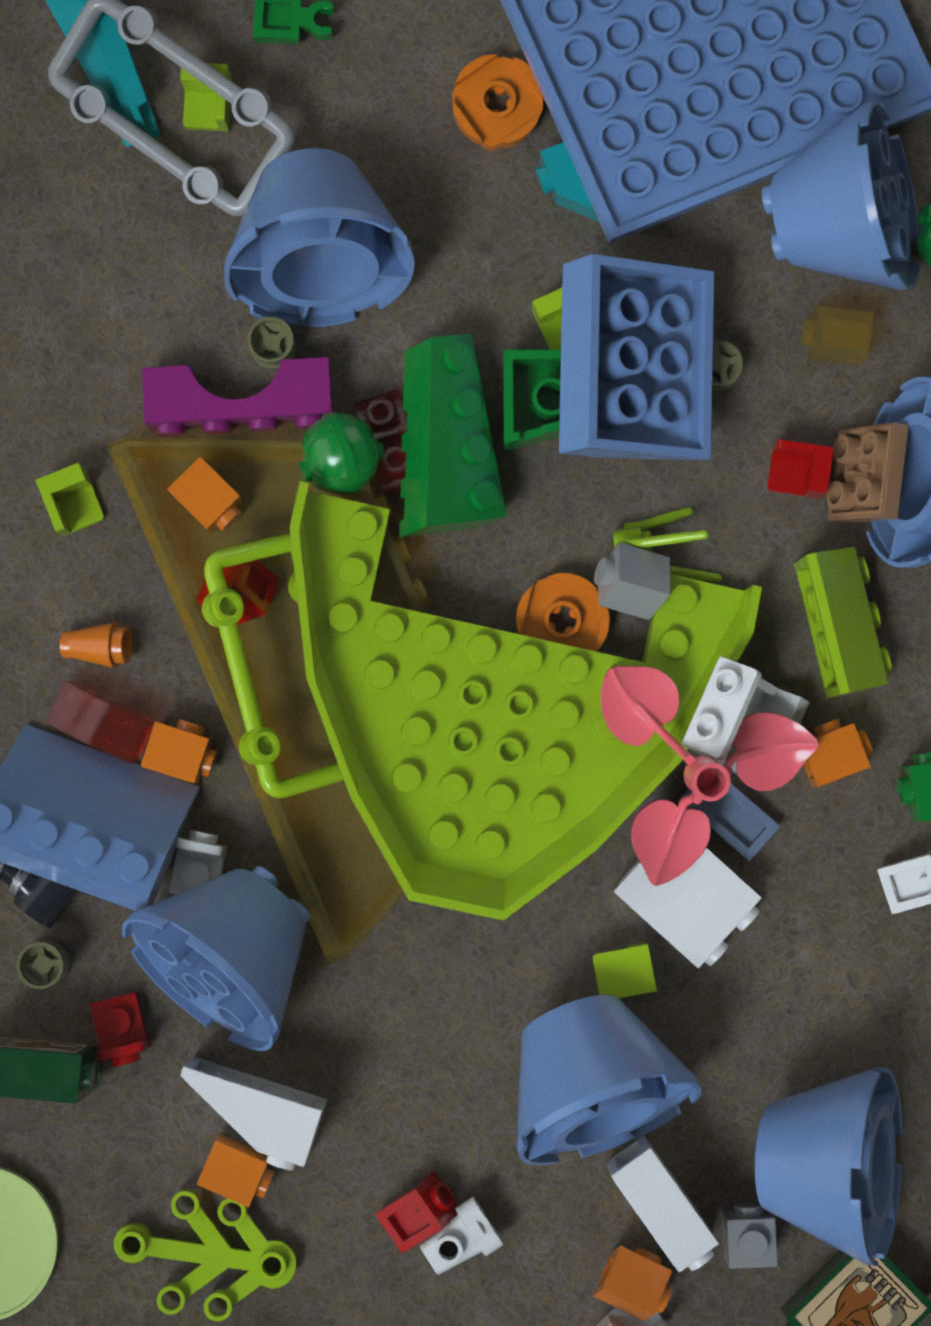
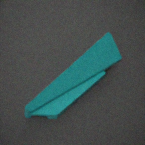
(109, 65)

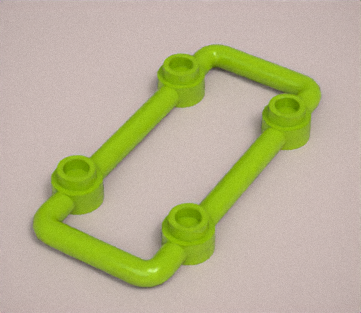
(223, 610)

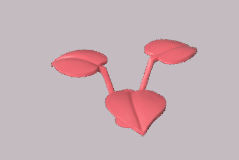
(767, 757)

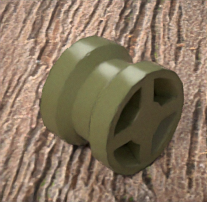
(724, 356)

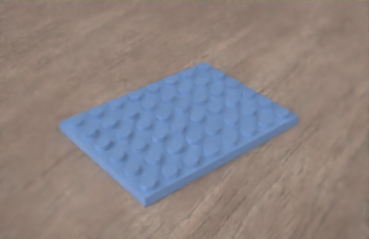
(708, 94)

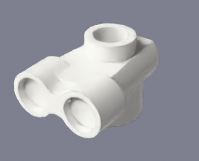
(469, 1231)

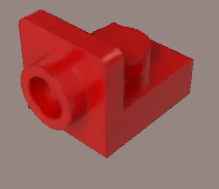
(120, 1028)
(418, 1212)

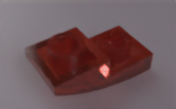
(387, 423)
(99, 722)

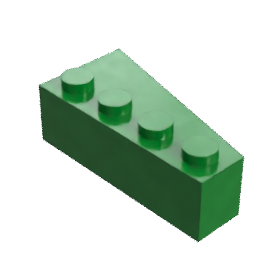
(530, 397)
(448, 441)

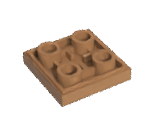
(867, 473)

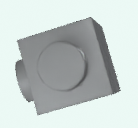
(633, 581)
(749, 1237)

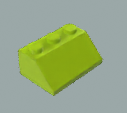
(842, 621)

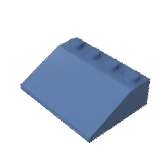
(636, 360)
(89, 818)

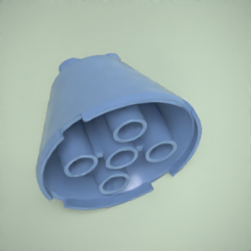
(849, 204)
(225, 952)

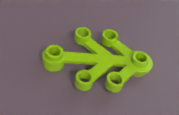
(213, 1255)

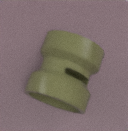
(269, 335)
(34, 965)

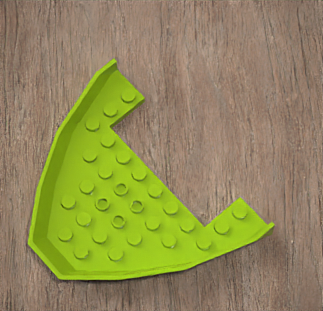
(475, 743)

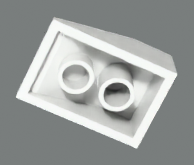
(265, 1113)

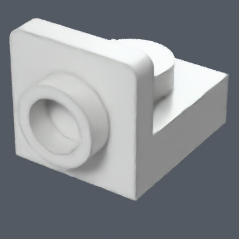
(197, 861)
(907, 883)

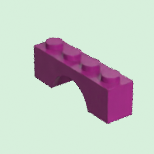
(177, 401)

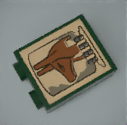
(48, 1070)
(857, 1295)

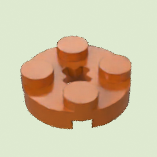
(496, 128)
(563, 591)

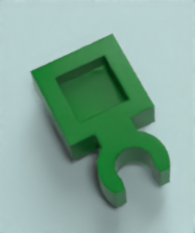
(285, 20)

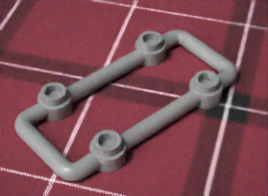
(93, 104)

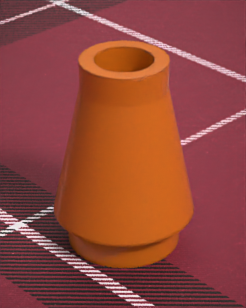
(99, 644)

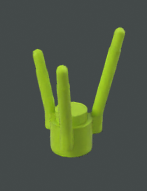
(635, 535)

